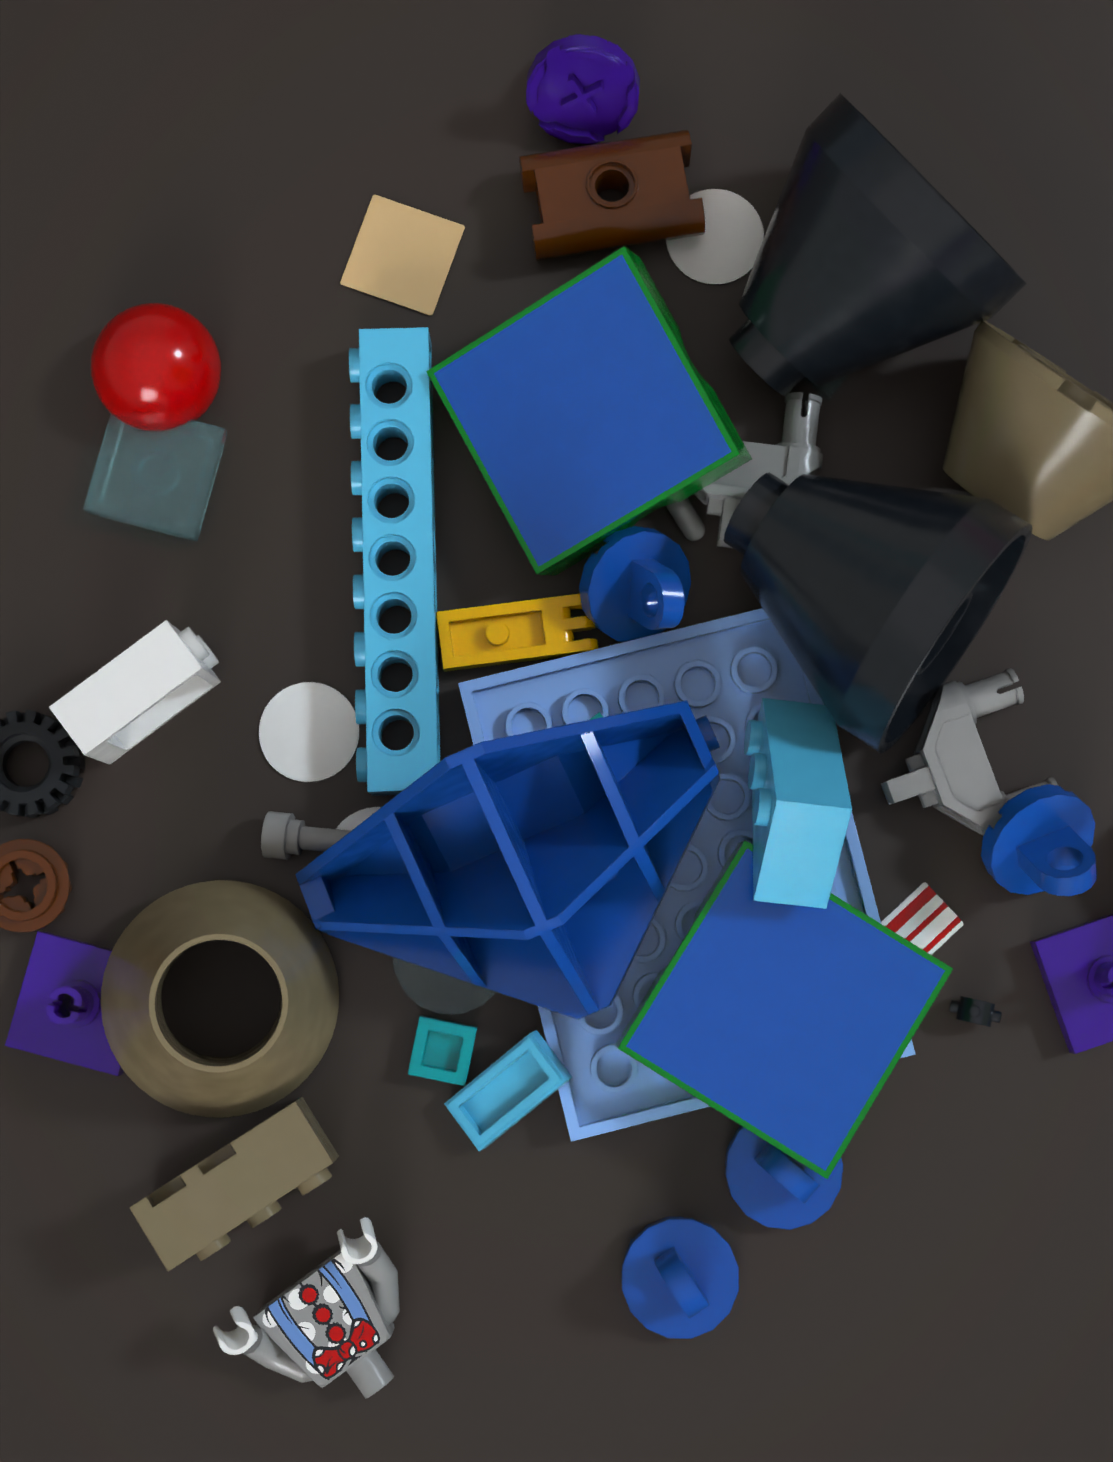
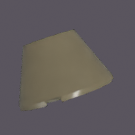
(1030, 435)
(238, 1082)

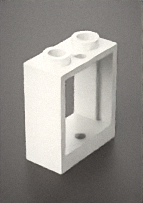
(137, 692)

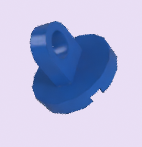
(635, 584)
(1042, 843)
(776, 1186)
(679, 1277)

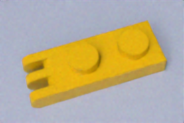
(512, 632)

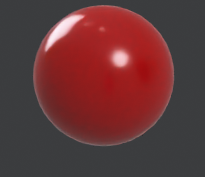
(155, 367)

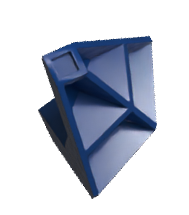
(527, 857)

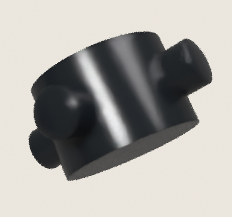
(975, 1011)

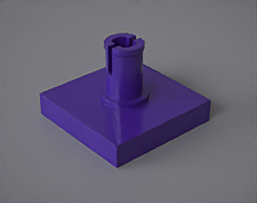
(1080, 981)
(61, 1004)

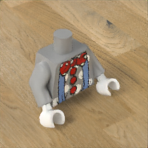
(327, 1319)

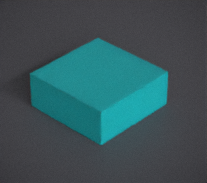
(442, 1050)

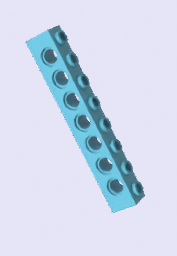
(404, 358)

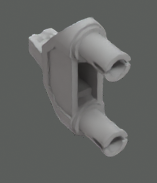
(785, 460)
(950, 758)

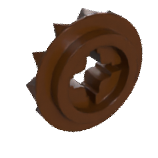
(50, 895)

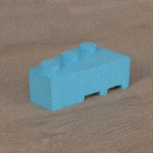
(796, 802)

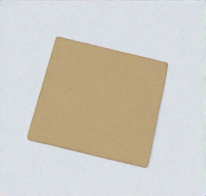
(402, 255)

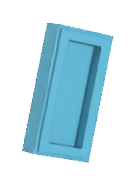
(508, 1090)

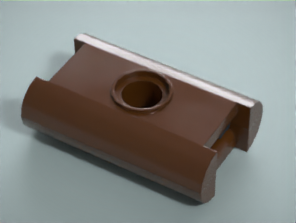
(642, 168)

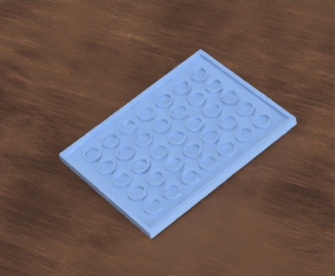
(722, 674)

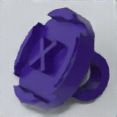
(583, 89)

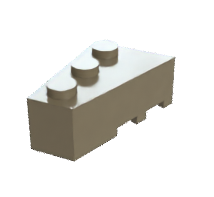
(236, 1185)

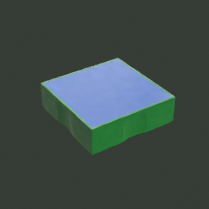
(587, 413)
(784, 1014)

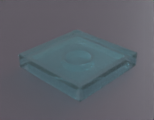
(156, 476)

